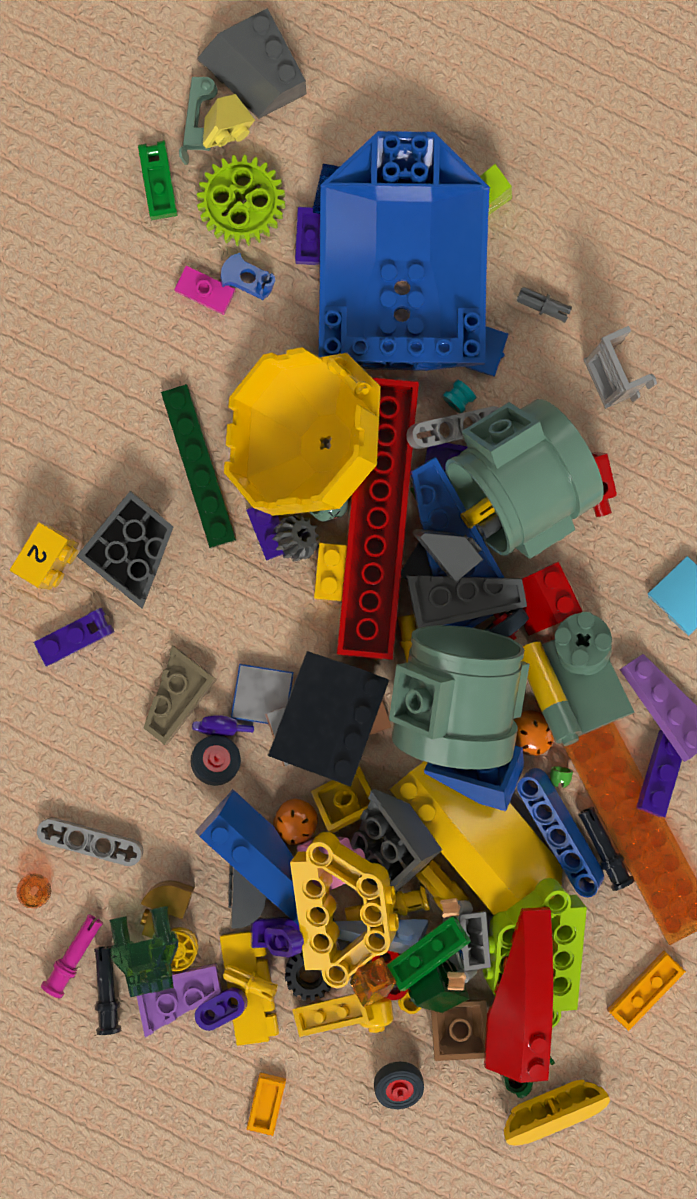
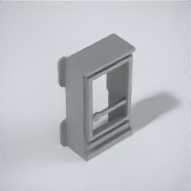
(609, 374)

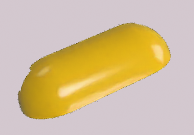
(554, 1111)

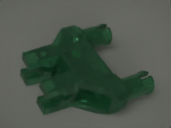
(149, 961)

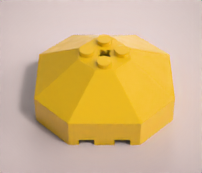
(280, 428)

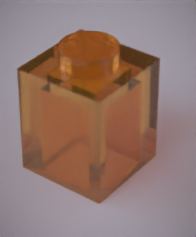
(372, 982)

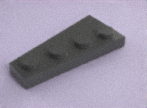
(446, 601)

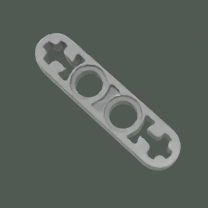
(454, 422)
(90, 838)

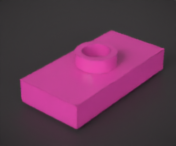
(204, 290)

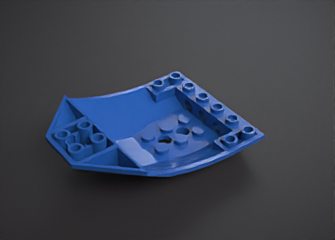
(411, 216)

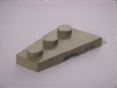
(179, 693)

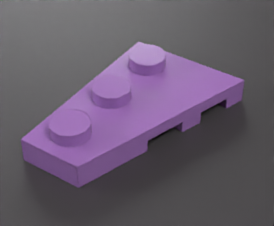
(190, 990)

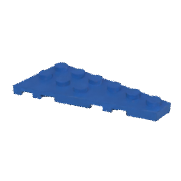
(440, 511)

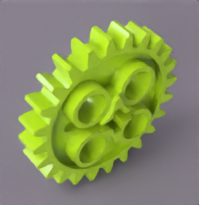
(225, 182)

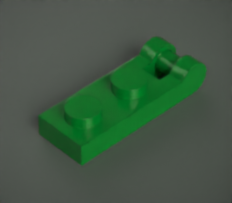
(158, 181)

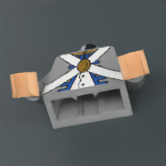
(476, 953)

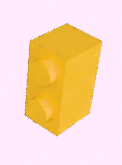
(330, 572)

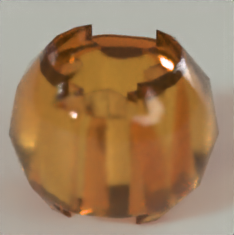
(42, 895)

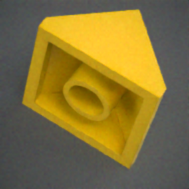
(341, 803)

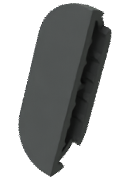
(244, 900)

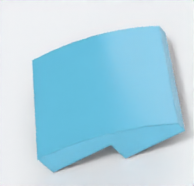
(678, 595)

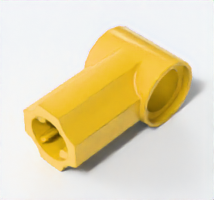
(440, 884)

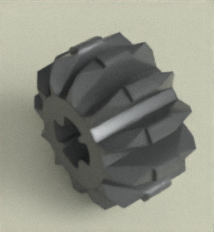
(296, 537)

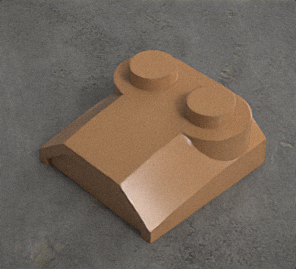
(460, 1031)

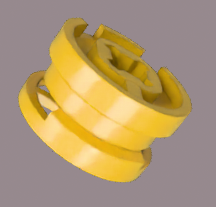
(186, 949)

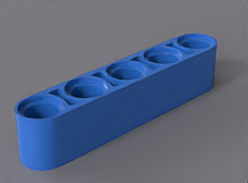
(561, 845)

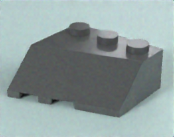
(255, 64)

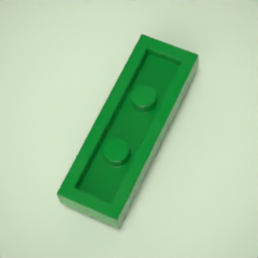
(428, 953)

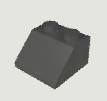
(450, 551)

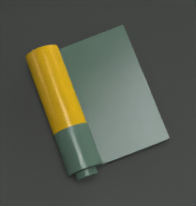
(573, 701)

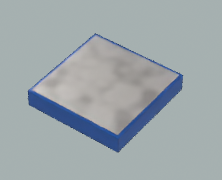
(260, 692)

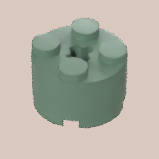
(583, 628)

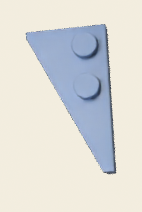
(408, 933)

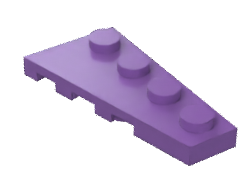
(666, 704)

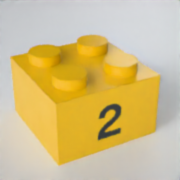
(45, 557)

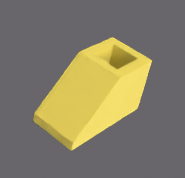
(226, 122)

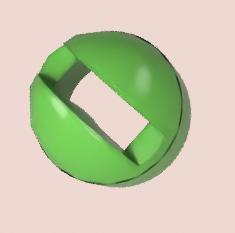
(560, 775)

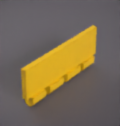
(253, 1024)

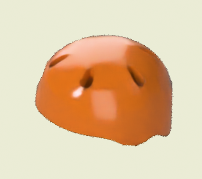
(535, 736)
(293, 826)

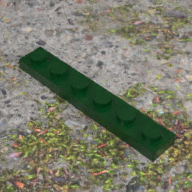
(198, 466)

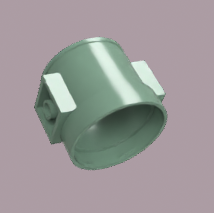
(531, 472)
(459, 697)

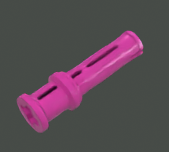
(66, 967)

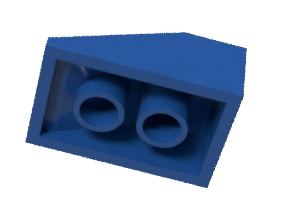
(485, 786)

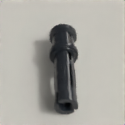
(610, 860)
(106, 1003)

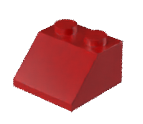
(548, 598)

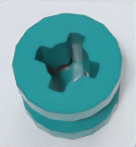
(459, 396)

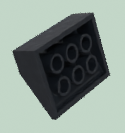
(328, 718)

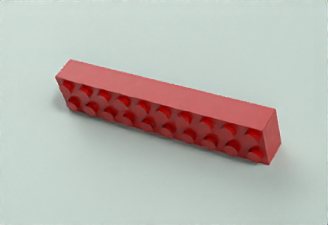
(379, 531)

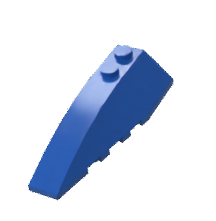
(253, 850)

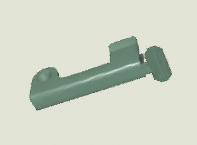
(201, 89)

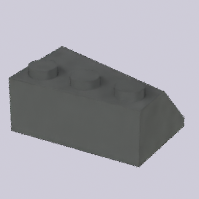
(129, 547)
(394, 838)

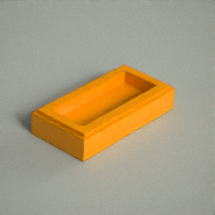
(266, 1104)

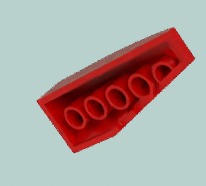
(523, 1005)

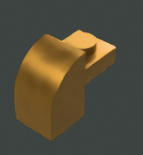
(166, 893)

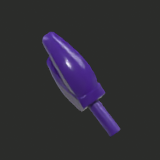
(220, 726)

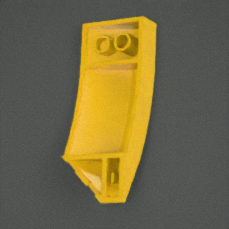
(484, 844)

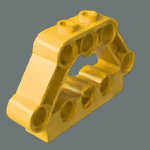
(354, 871)

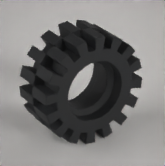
(300, 987)

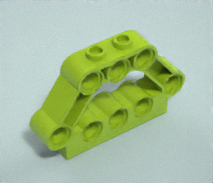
(566, 912)

